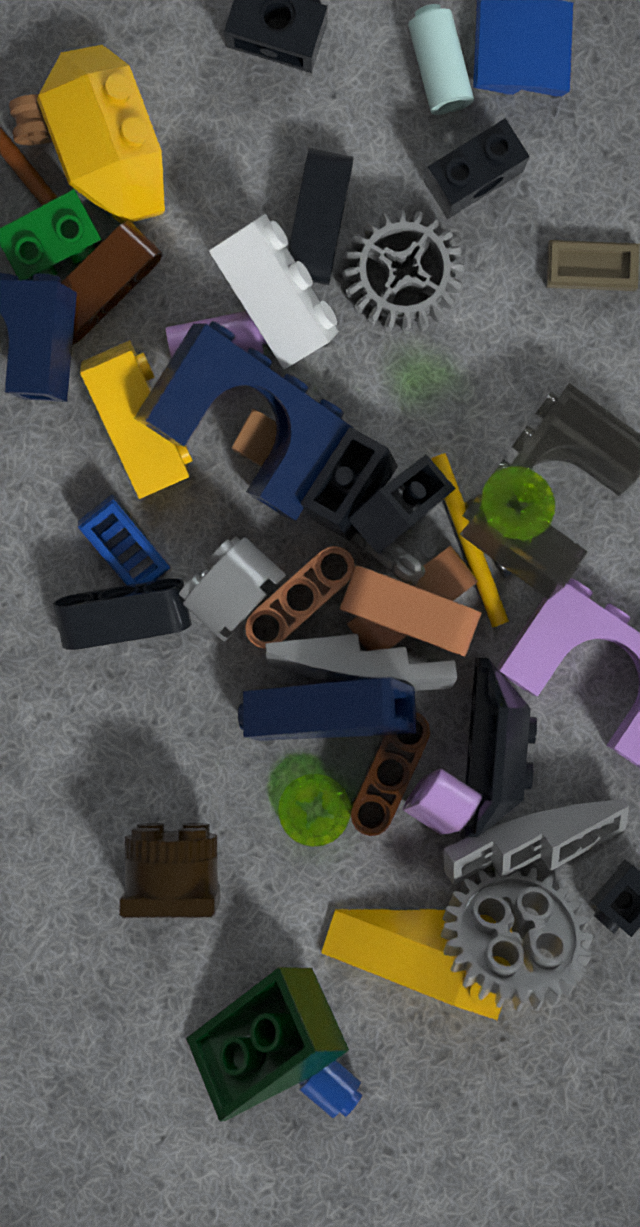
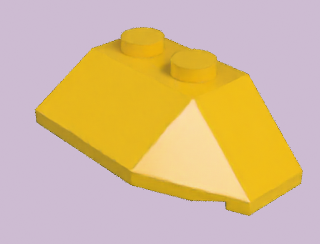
(104, 133)

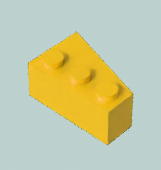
(118, 388)

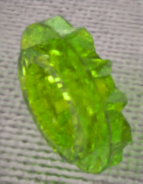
(528, 488)
(323, 829)

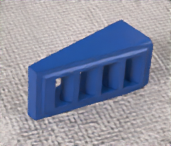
(101, 512)

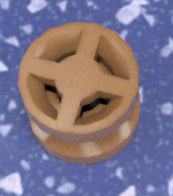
(30, 122)

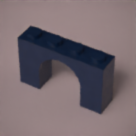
(40, 336)
(210, 365)

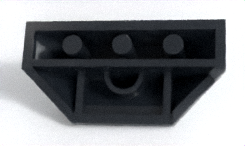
(497, 748)

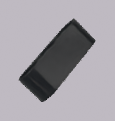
(320, 212)
(121, 614)

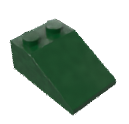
(266, 1041)

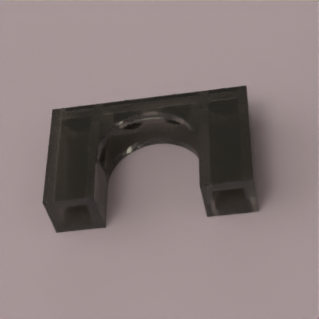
(573, 432)

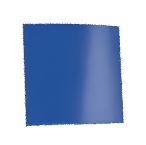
(523, 46)

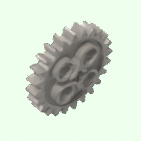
(553, 930)

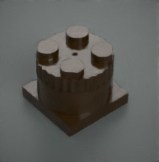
(170, 872)

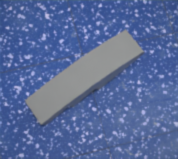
(340, 660)
(549, 834)

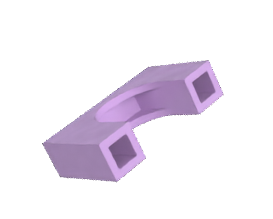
(556, 629)

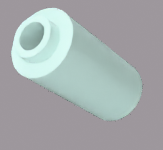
(440, 59)

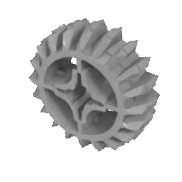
(425, 239)

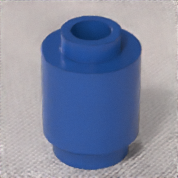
(333, 1090)

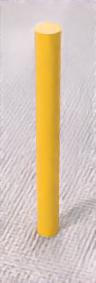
(474, 556)

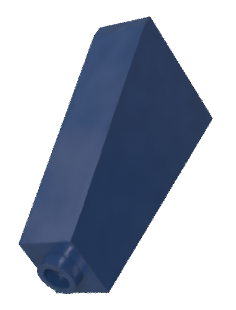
(329, 710)

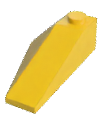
(407, 951)

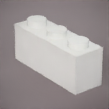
(275, 291)

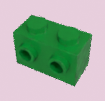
(49, 237)

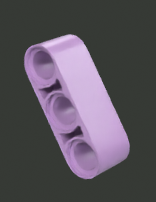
(442, 802)

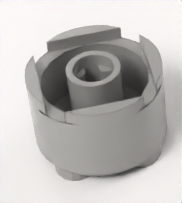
(232, 587)

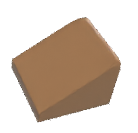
(256, 438)

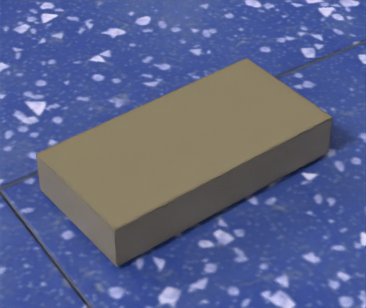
(592, 265)

